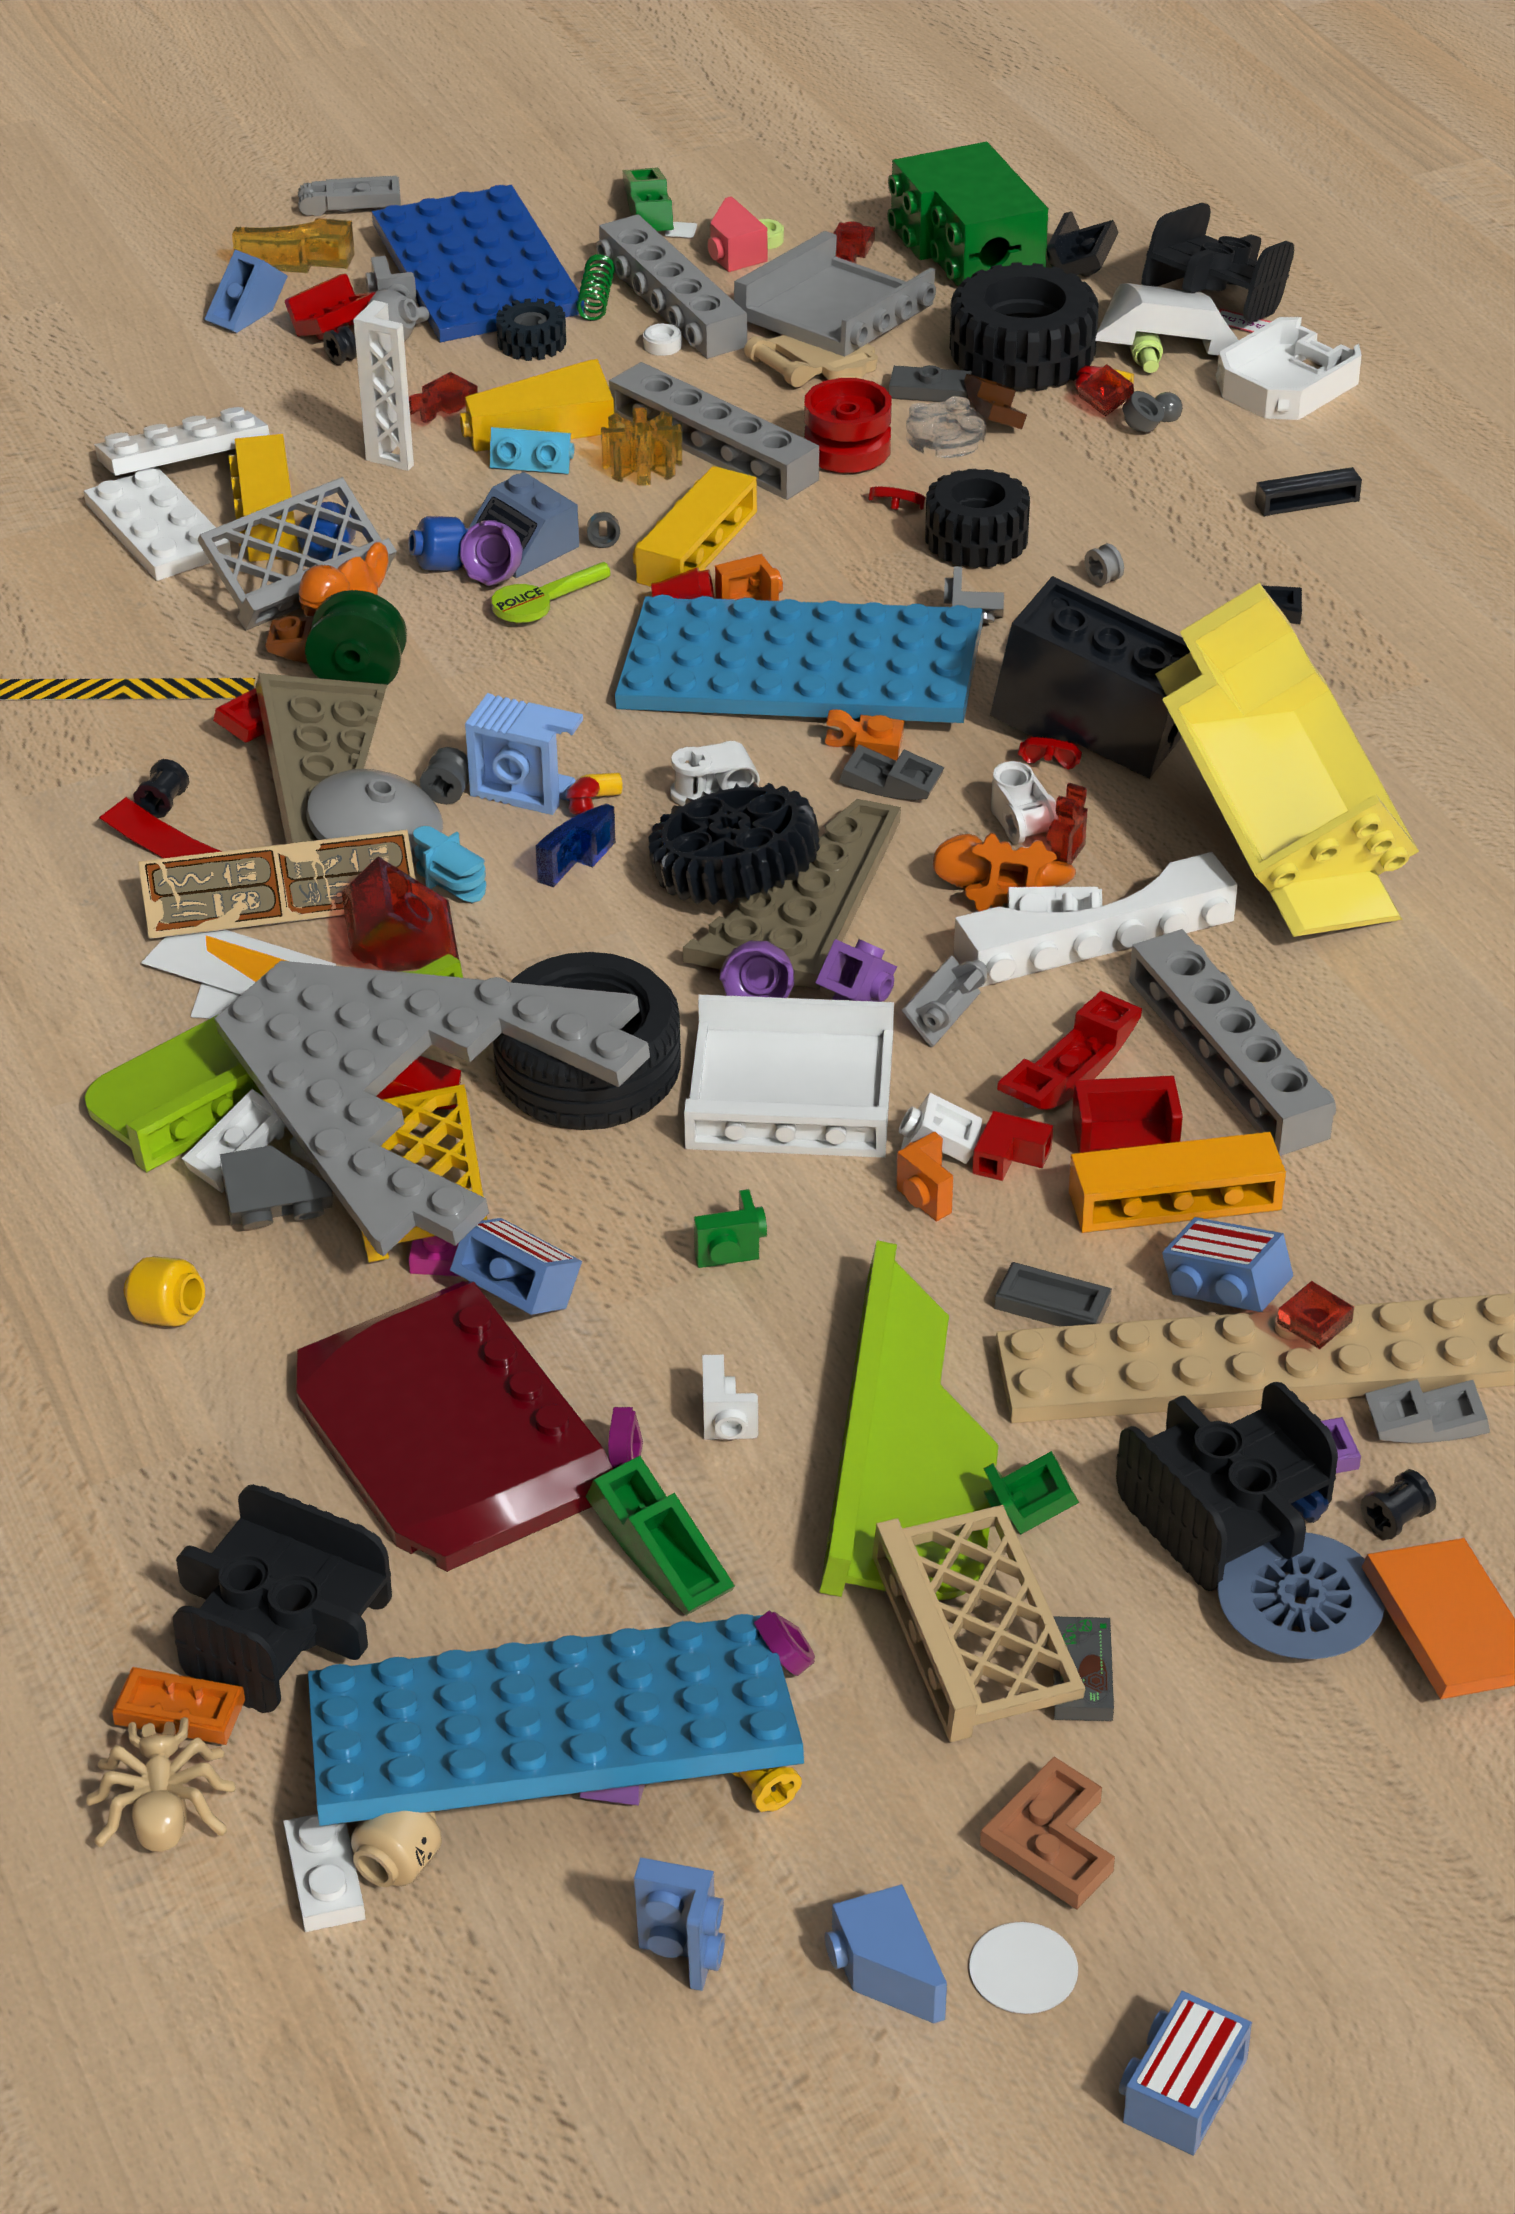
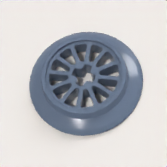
(1339, 1607)

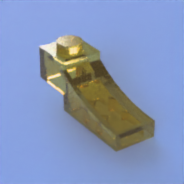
(299, 246)

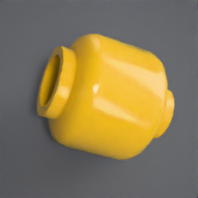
(164, 1291)

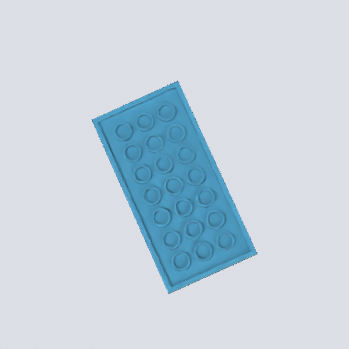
(801, 658)
(548, 1719)

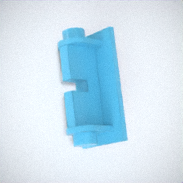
(531, 450)

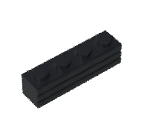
(1308, 491)

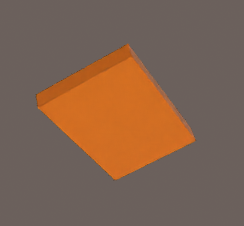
(1447, 1615)

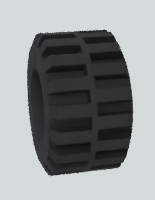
(977, 518)

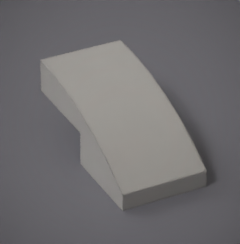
(1438, 1415)

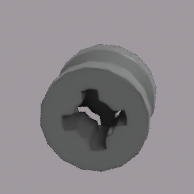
(446, 775)

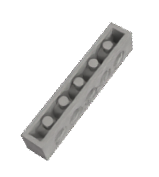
(673, 286)
(720, 430)
(1232, 1041)

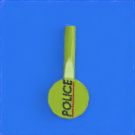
(530, 603)

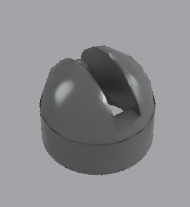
(613, 530)

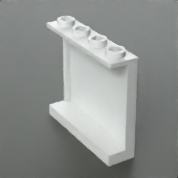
(791, 1076)

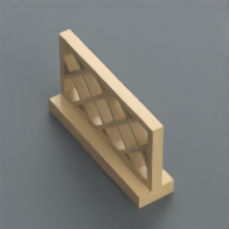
(934, 1643)

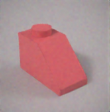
(737, 237)

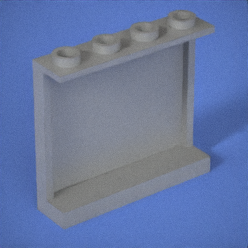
(829, 299)

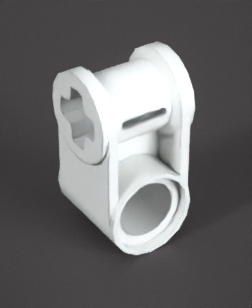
(709, 768)
(1020, 801)

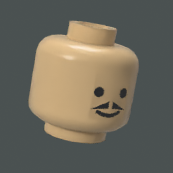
(395, 1847)

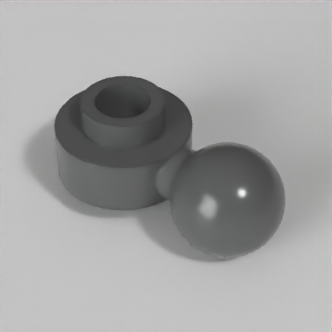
(1145, 412)

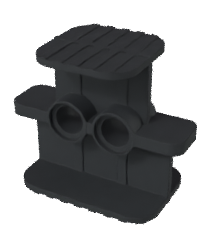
(1185, 251)
(1224, 1485)
(277, 1589)

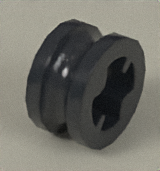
(340, 345)

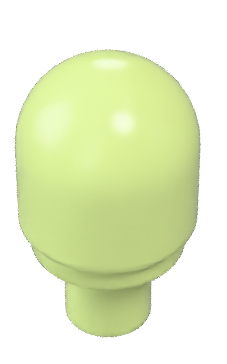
(1147, 350)

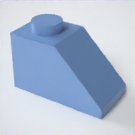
(245, 292)
(887, 1953)

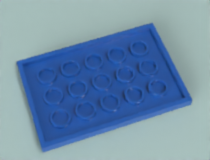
(473, 258)

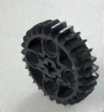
(734, 843)

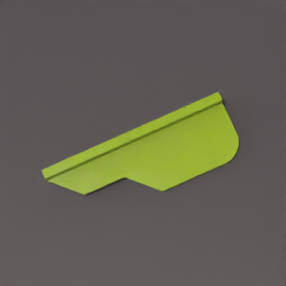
(182, 1089)
(904, 1437)

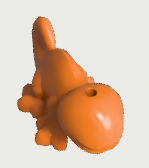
(354, 574)
(968, 860)

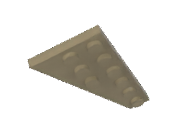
(313, 733)
(815, 907)

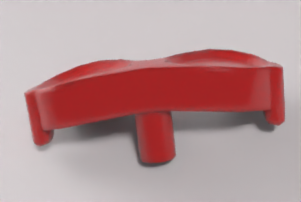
(897, 494)
(1035, 748)

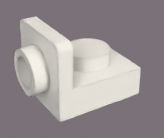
(955, 1125)
(725, 1412)

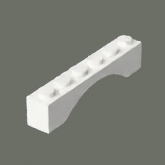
(1017, 943)

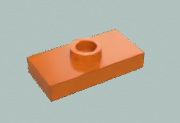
(166, 1697)

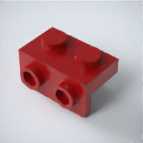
(326, 306)

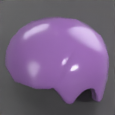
(491, 552)
(757, 971)

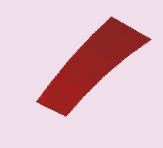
(152, 832)

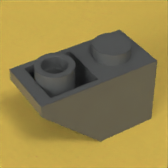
(270, 1185)

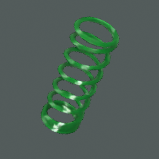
(589, 277)

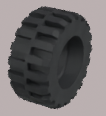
(1023, 325)

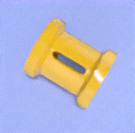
(760, 1781)

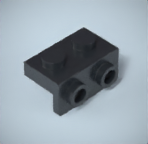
(1080, 249)

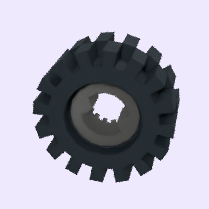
(531, 329)

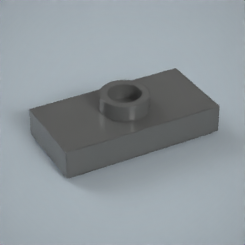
(927, 383)

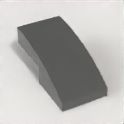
(877, 774)

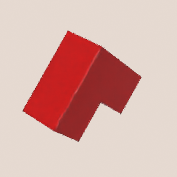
(1009, 1140)

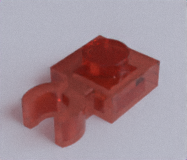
(853, 240)
(441, 394)
(1068, 832)

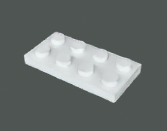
(187, 441)
(153, 522)

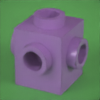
(857, 972)

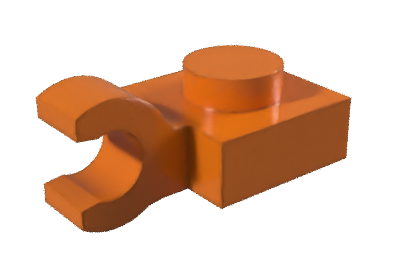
(873, 732)

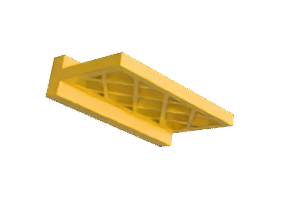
(419, 1109)

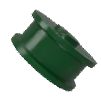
(356, 638)

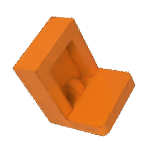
(748, 579)
(923, 1177)

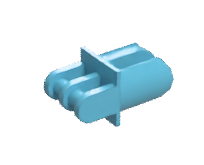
(449, 864)

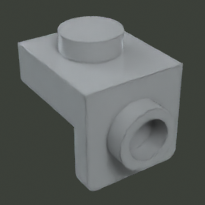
(382, 278)
(990, 601)

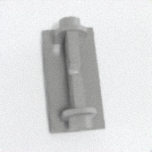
(945, 997)

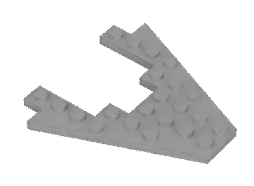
(337, 1035)

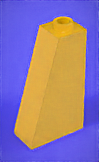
(557, 401)

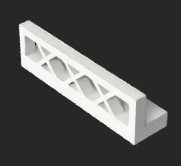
(383, 387)

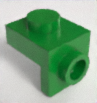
(730, 1235)
(1031, 1492)

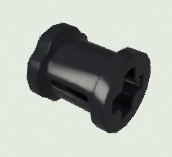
(165, 783)
(1398, 1504)

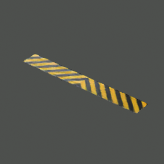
(124, 688)

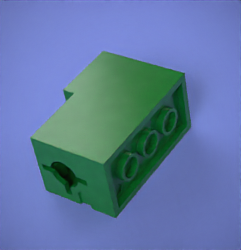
(966, 210)

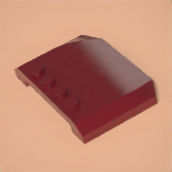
(448, 1426)

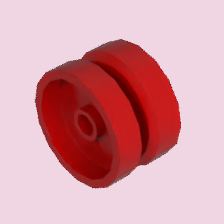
(849, 424)

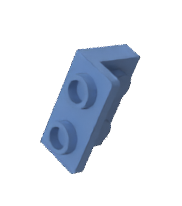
(680, 1915)

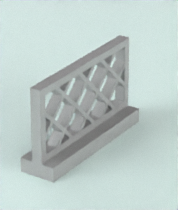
(283, 594)

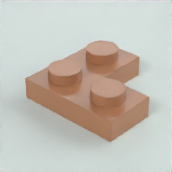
(1039, 1835)

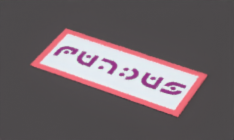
(1237, 321)

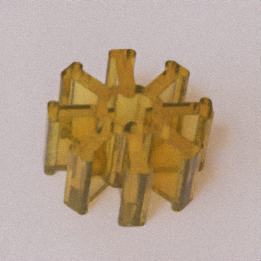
(641, 446)

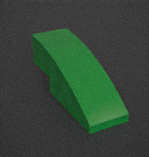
(649, 197)
(659, 1536)

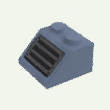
(537, 515)

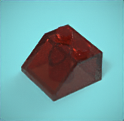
(396, 920)

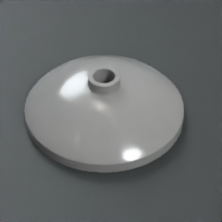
(369, 803)

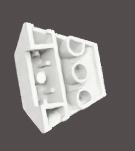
(1164, 312)

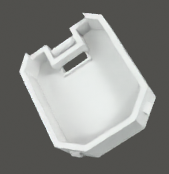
(1271, 380)

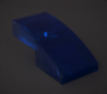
(578, 840)

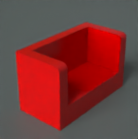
(1126, 1112)

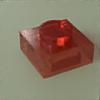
(1106, 390)
(1315, 1315)

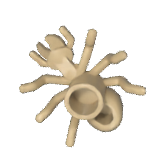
(159, 1792)

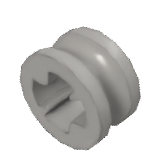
(1104, 564)

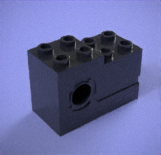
(1089, 677)

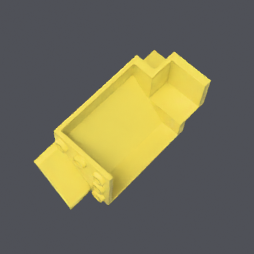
(1286, 768)

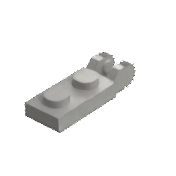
(348, 194)

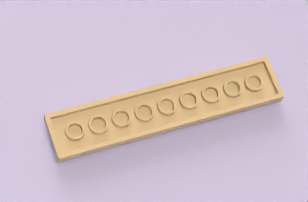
(1234, 1356)

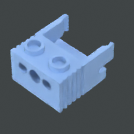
(516, 753)

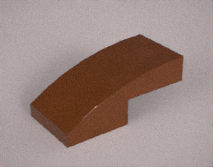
(994, 401)

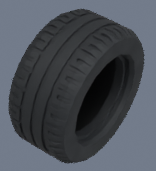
(569, 1096)

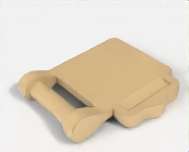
(809, 359)

